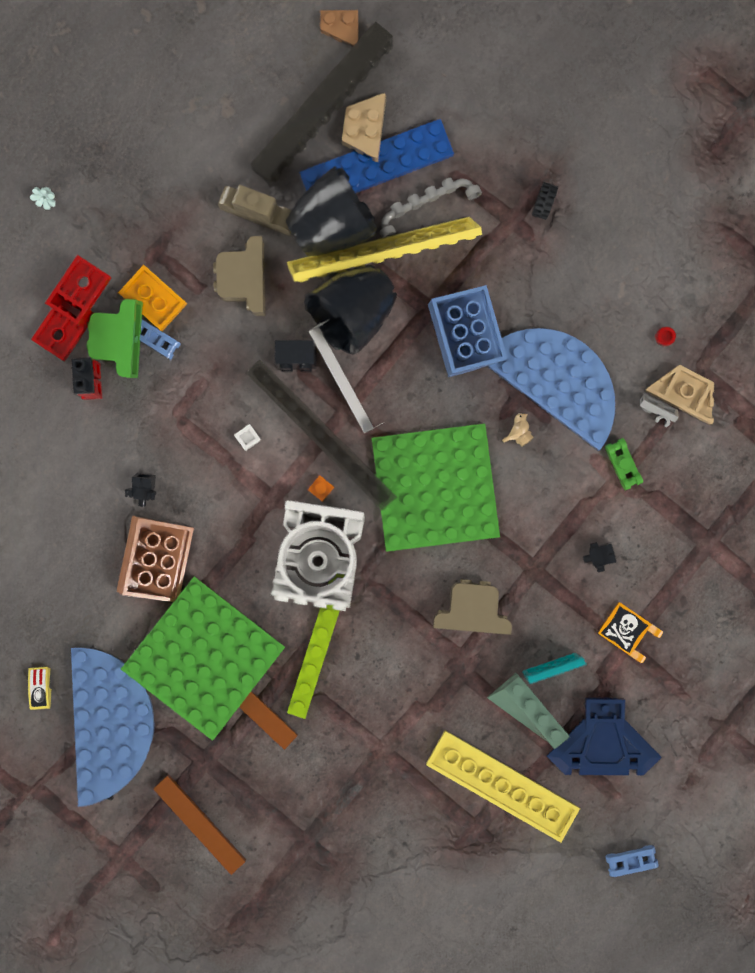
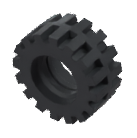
(545, 200)

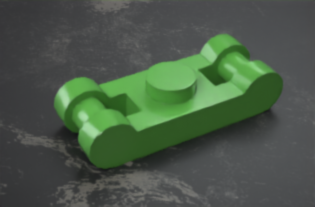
(623, 464)

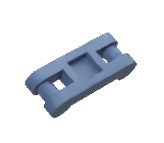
(155, 339)
(632, 861)

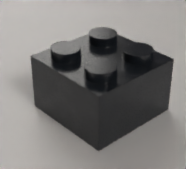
(295, 355)

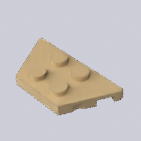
(364, 126)
(686, 392)

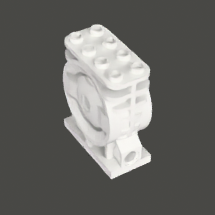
(289, 585)

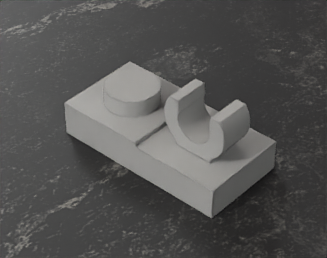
(662, 410)

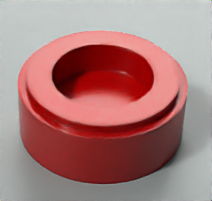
(665, 336)

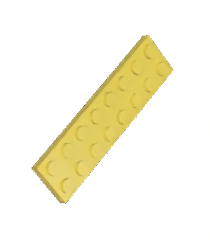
(503, 786)

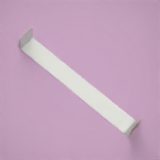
(340, 378)

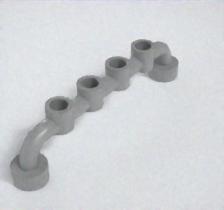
(432, 194)

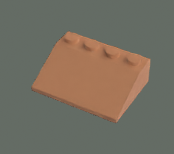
(154, 559)

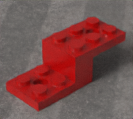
(71, 308)

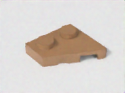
(340, 25)

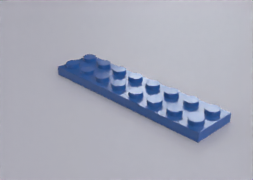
(396, 158)

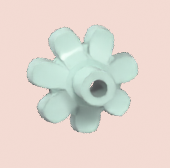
(43, 197)

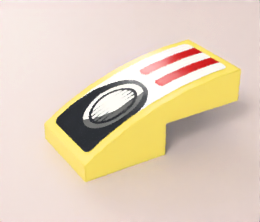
(38, 688)

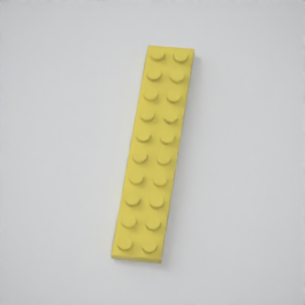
(384, 248)

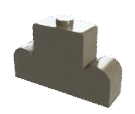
(255, 208)

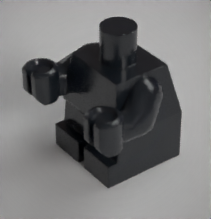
(142, 488)
(600, 555)

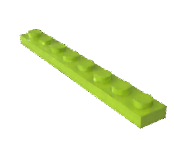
(314, 659)

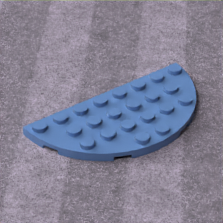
(561, 379)
(110, 724)

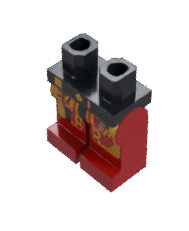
(86, 378)

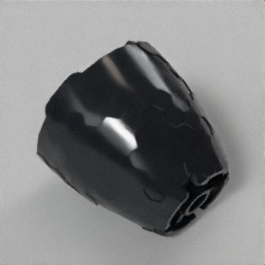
(330, 216)
(355, 306)

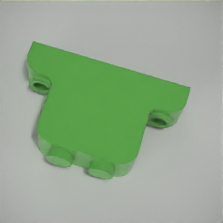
(117, 337)

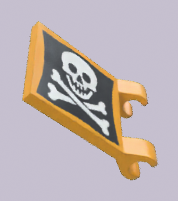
(626, 630)

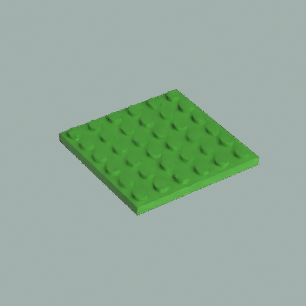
(440, 487)
(203, 658)

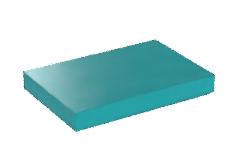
(553, 667)

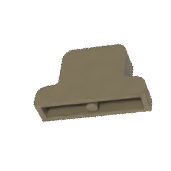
(242, 276)
(473, 609)

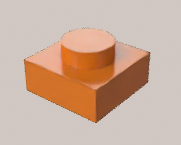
(321, 488)

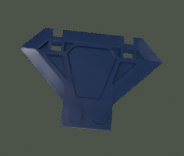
(604, 743)

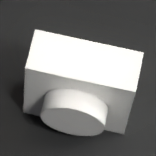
(247, 437)

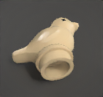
(520, 431)

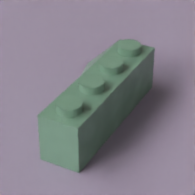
(524, 706)

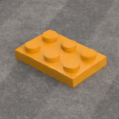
(158, 299)

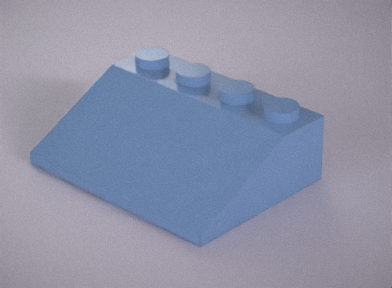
(467, 330)

